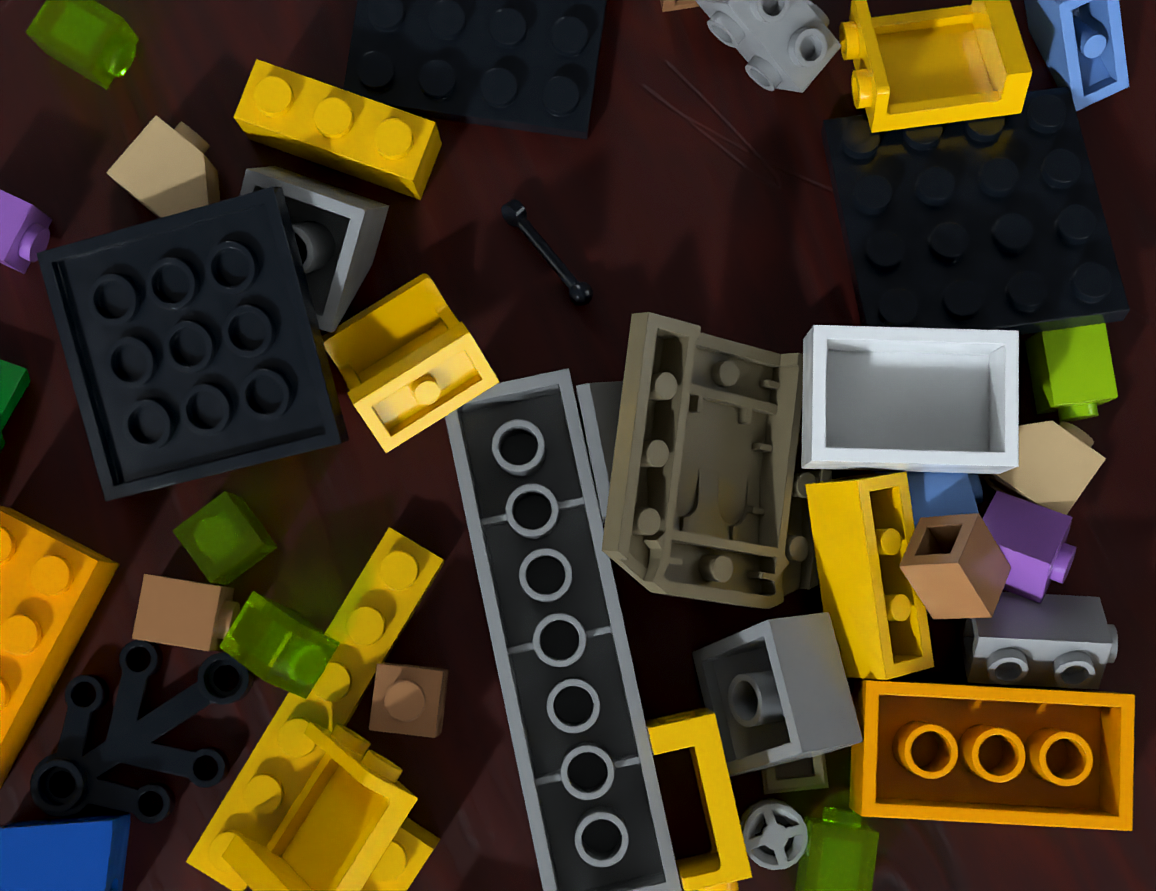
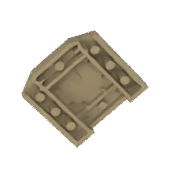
(710, 468)

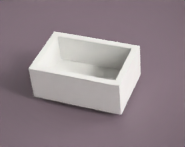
(910, 399)

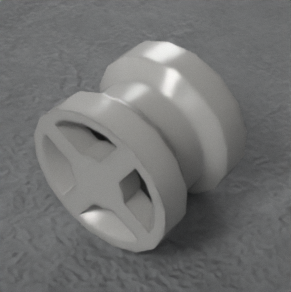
(776, 845)

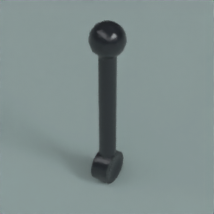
(516, 215)

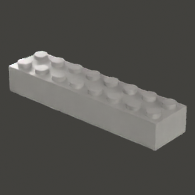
(560, 640)

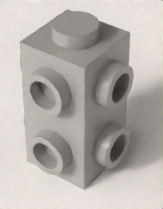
(778, 38)
(1039, 644)

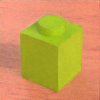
(1071, 371)

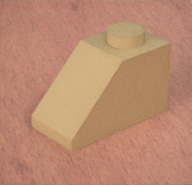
(167, 169)
(1052, 467)

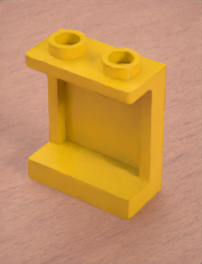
(936, 64)
(408, 362)
(335, 823)
(728, 856)

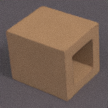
(955, 566)
(184, 613)
(408, 699)

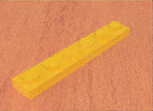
(284, 756)

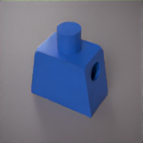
(64, 854)

